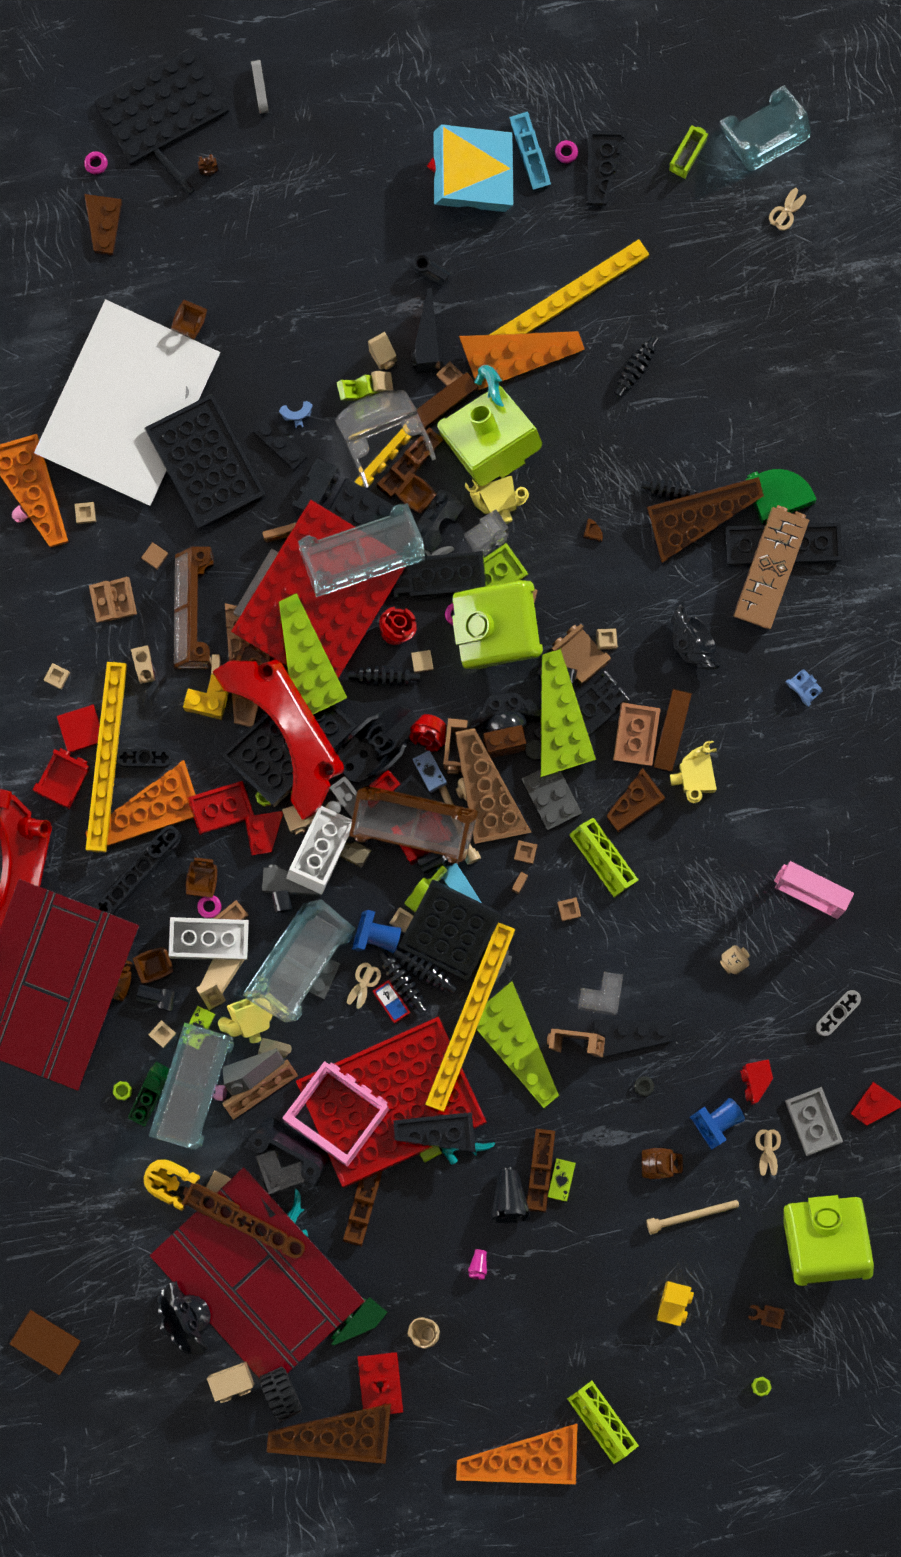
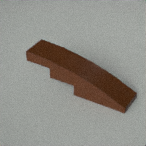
(446, 399)
(409, 463)
(672, 730)
(540, 1170)
(362, 1209)

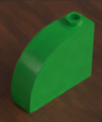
(782, 489)

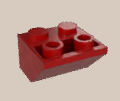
(757, 1078)

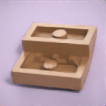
(113, 599)

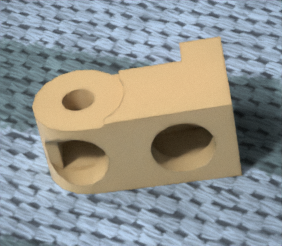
(143, 664)

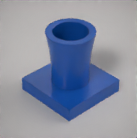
(375, 934)
(714, 1124)

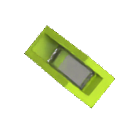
(688, 151)

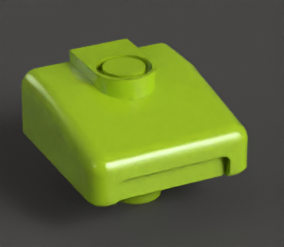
(490, 437)
(496, 624)
(828, 1240)

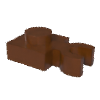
(207, 165)
(770, 1316)

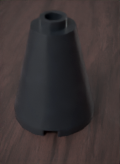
(509, 1198)

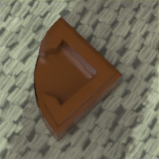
(593, 531)

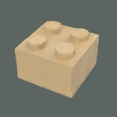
(230, 1382)

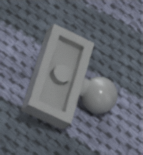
(346, 797)

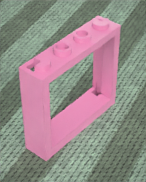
(813, 889)
(349, 1082)

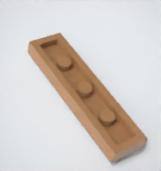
(242, 1102)

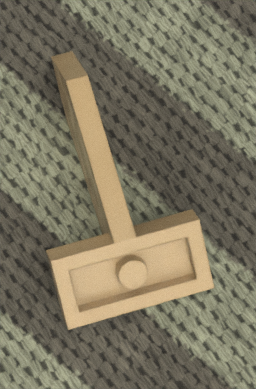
(217, 979)

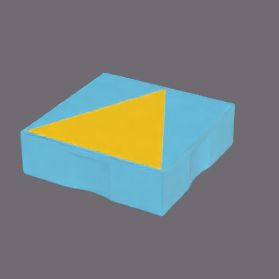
(473, 168)

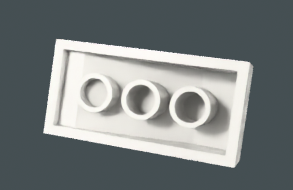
(320, 850)
(208, 938)

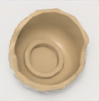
(424, 1332)

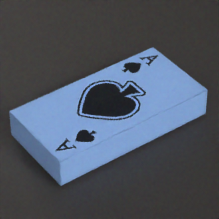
(429, 771)

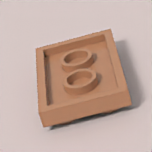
(636, 734)

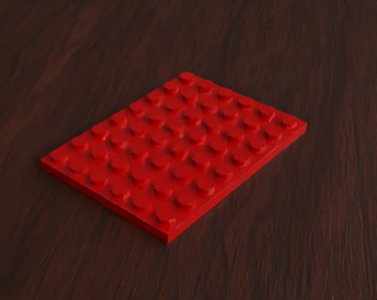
(337, 617)
(401, 1074)

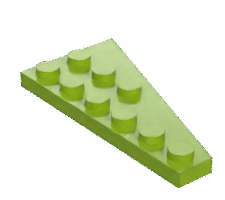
(307, 660)
(562, 725)
(512, 1038)

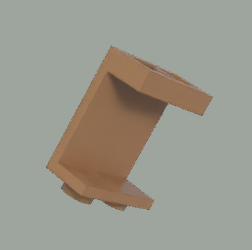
(581, 653)
(453, 726)
(595, 1043)

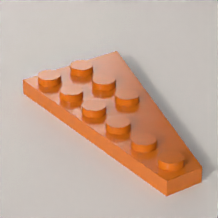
(518, 353)
(32, 487)
(154, 807)
(537, 1459)

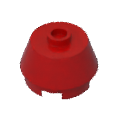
(397, 625)
(429, 732)

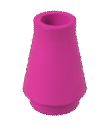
(478, 1266)

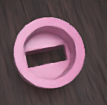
(19, 514)
(221, 1093)

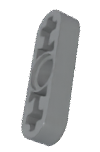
(259, 86)
(851, 1006)

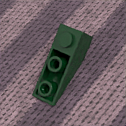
(149, 1094)
(365, 1319)

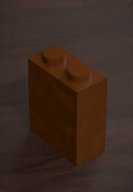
(505, 741)

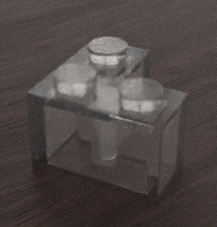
(488, 533)
(606, 999)
(275, 1176)

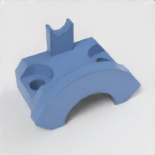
(296, 416)
(805, 687)

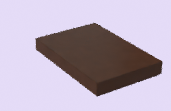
(45, 1342)

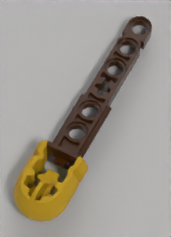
(194, 1198)

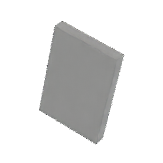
(813, 1121)

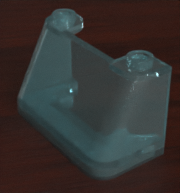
(768, 131)

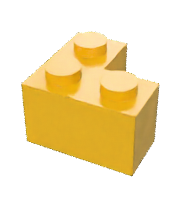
(207, 704)
(674, 1302)

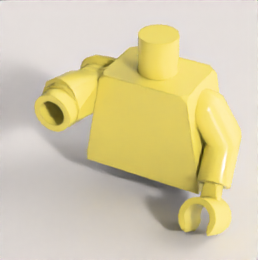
(498, 496)
(696, 773)
(246, 1020)

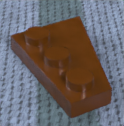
(636, 801)

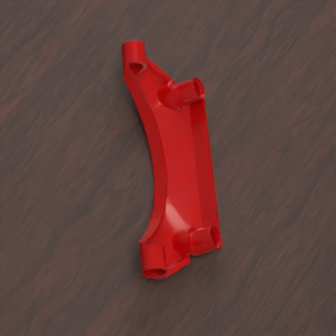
(306, 741)
(23, 847)

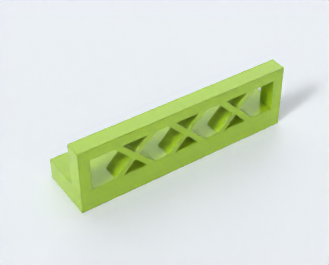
(601, 858)
(601, 1424)

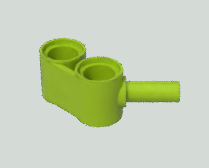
(415, 898)

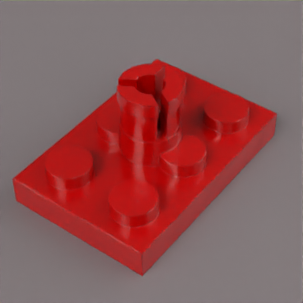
(380, 1381)

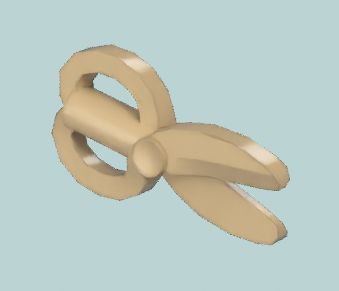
(789, 207)
(361, 989)
(768, 1155)

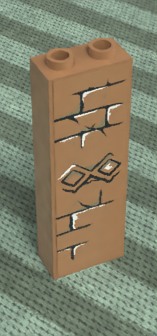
(771, 567)

